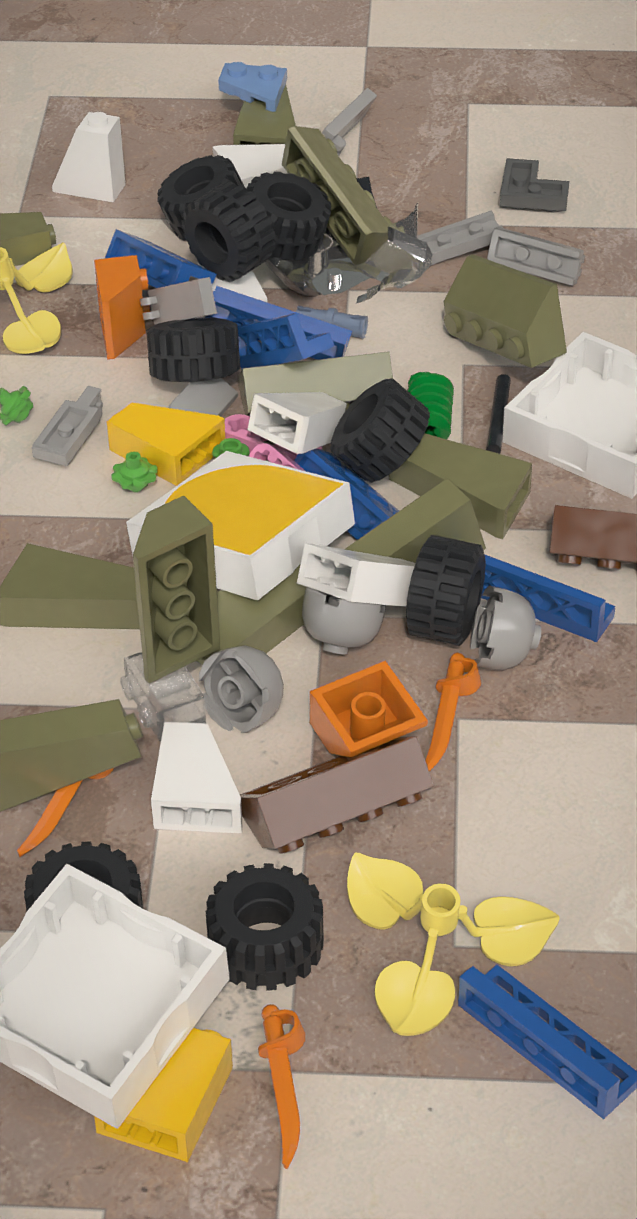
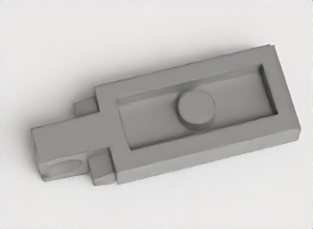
(69, 428)

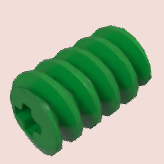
(436, 394)

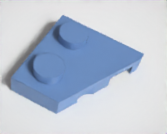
(254, 81)

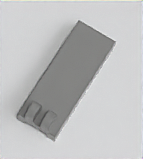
(348, 119)
(460, 237)
(536, 256)
(180, 301)

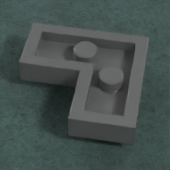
(524, 190)

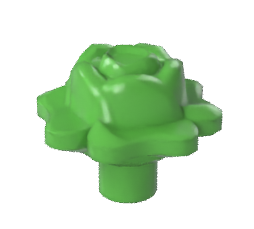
(15, 405)
(134, 472)

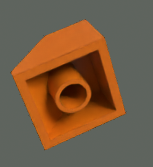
(119, 297)
(363, 711)

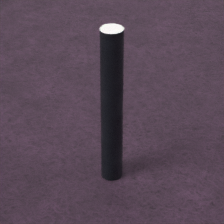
(500, 400)

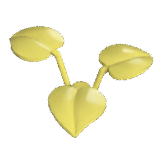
(44, 274)
(411, 995)

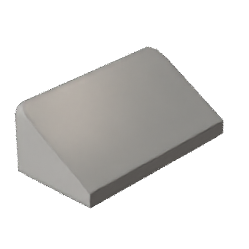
(206, 397)

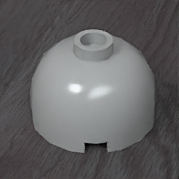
(339, 621)
(504, 630)
(241, 687)

